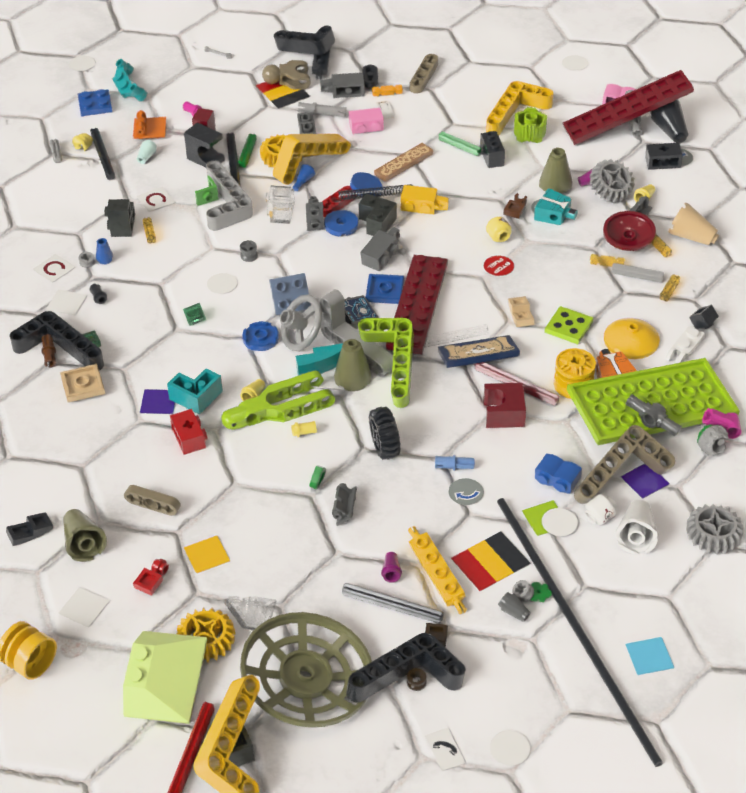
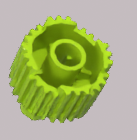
(530, 125)

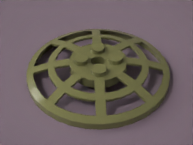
(304, 660)

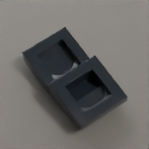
(34, 527)

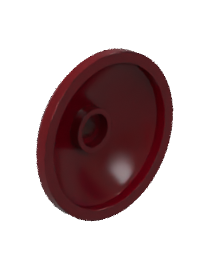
(629, 230)

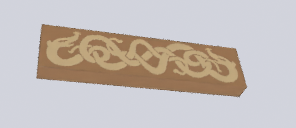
(403, 162)

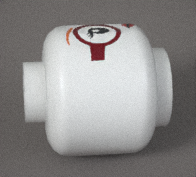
(600, 509)

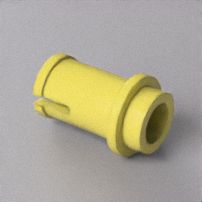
(303, 428)

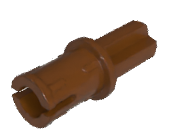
(48, 351)

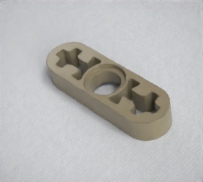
(143, 497)

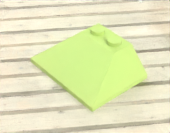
(163, 676)

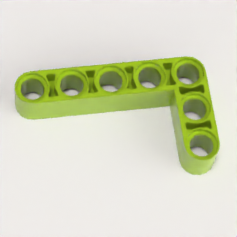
(400, 354)

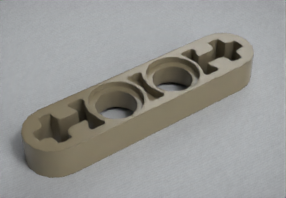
(422, 72)

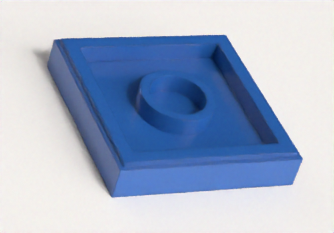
(384, 288)

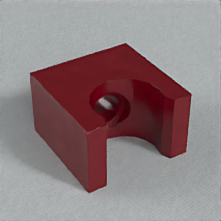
(508, 402)

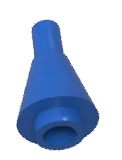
(306, 172)

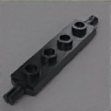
(321, 64)

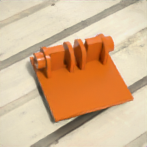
(148, 127)

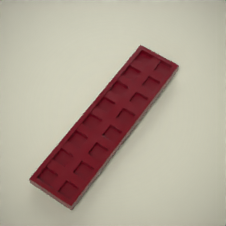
(628, 107)
(420, 297)

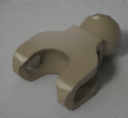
(288, 74)

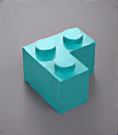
(197, 392)

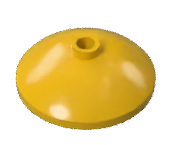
(632, 337)

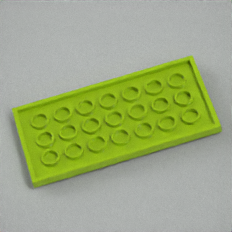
(682, 388)

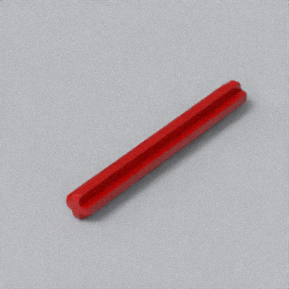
(192, 748)

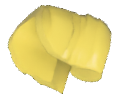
(84, 139)

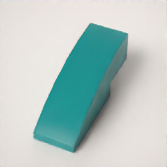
(321, 360)

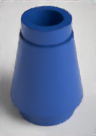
(103, 252)

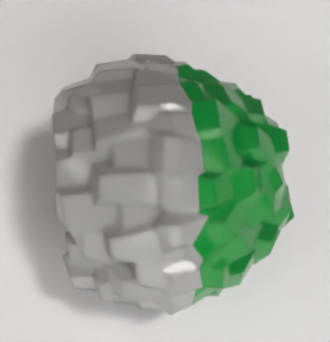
(711, 439)

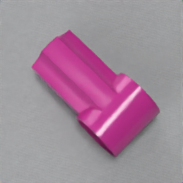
(729, 421)

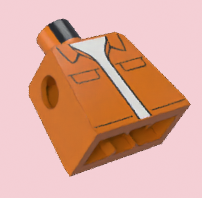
(612, 364)

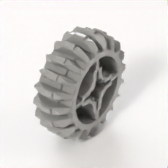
(622, 181)
(714, 528)

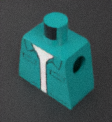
(554, 208)

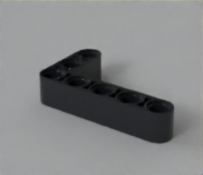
(63, 335)
(418, 651)

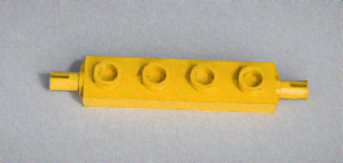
(437, 569)

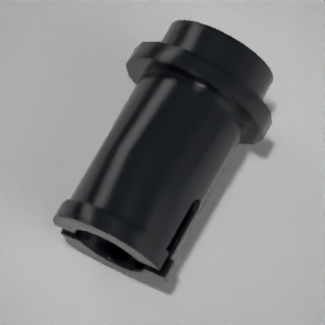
(99, 296)

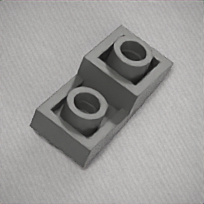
(306, 123)

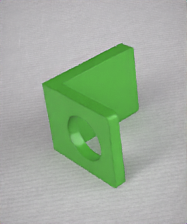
(207, 194)

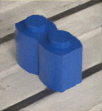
(558, 473)

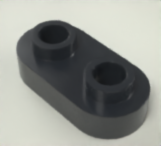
(370, 76)

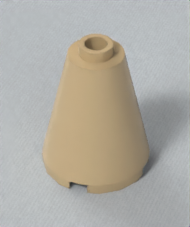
(693, 226)

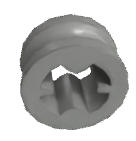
(86, 255)
(518, 588)

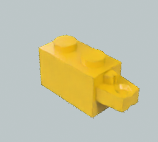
(422, 200)

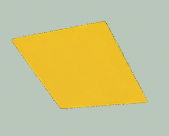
(206, 554)

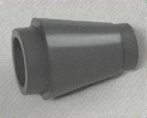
(513, 606)

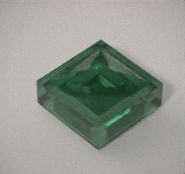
(194, 314)

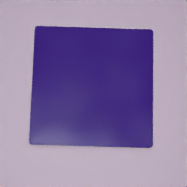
(156, 402)
(644, 480)

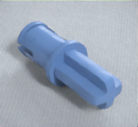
(454, 462)

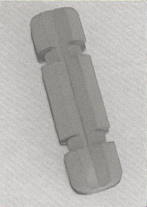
(55, 148)

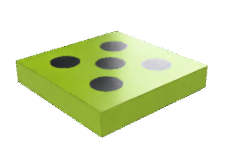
(568, 325)

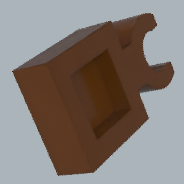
(515, 207)

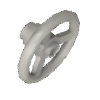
(299, 321)

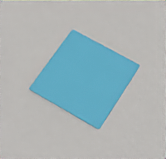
(649, 656)

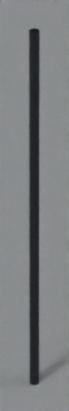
(628, 713)

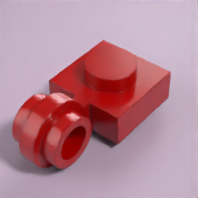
(150, 580)

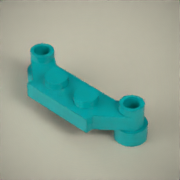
(125, 84)

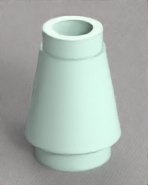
(146, 150)

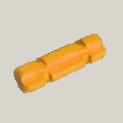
(387, 90)

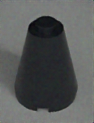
(671, 121)

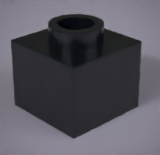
(704, 317)

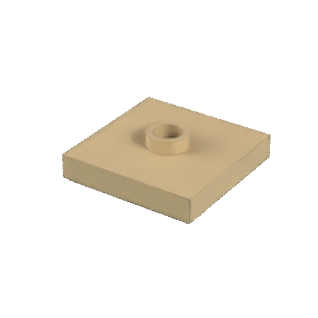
(82, 383)

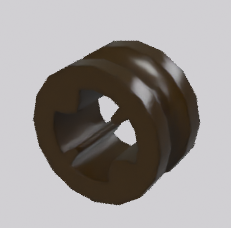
(416, 686)

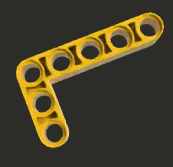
(517, 94)
(305, 144)
(213, 758)

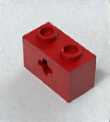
(188, 431)

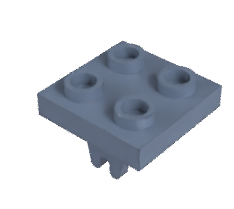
(286, 290)

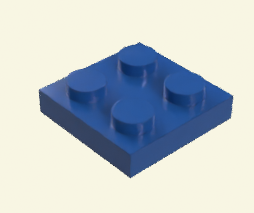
(94, 102)

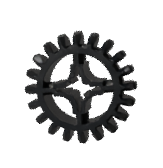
(384, 433)

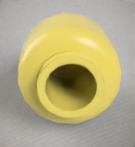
(498, 229)

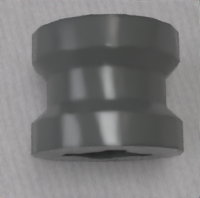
(248, 251)

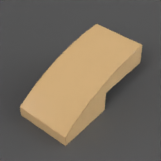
(520, 311)

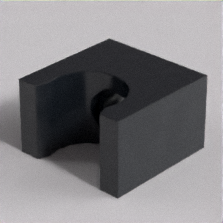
(200, 143)

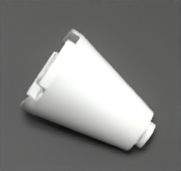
(637, 529)

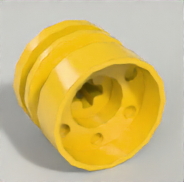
(572, 367)
(27, 650)

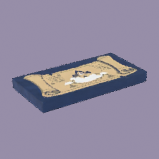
(478, 351)

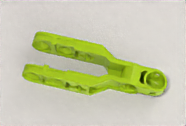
(260, 408)

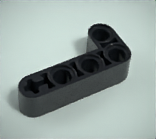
(303, 42)

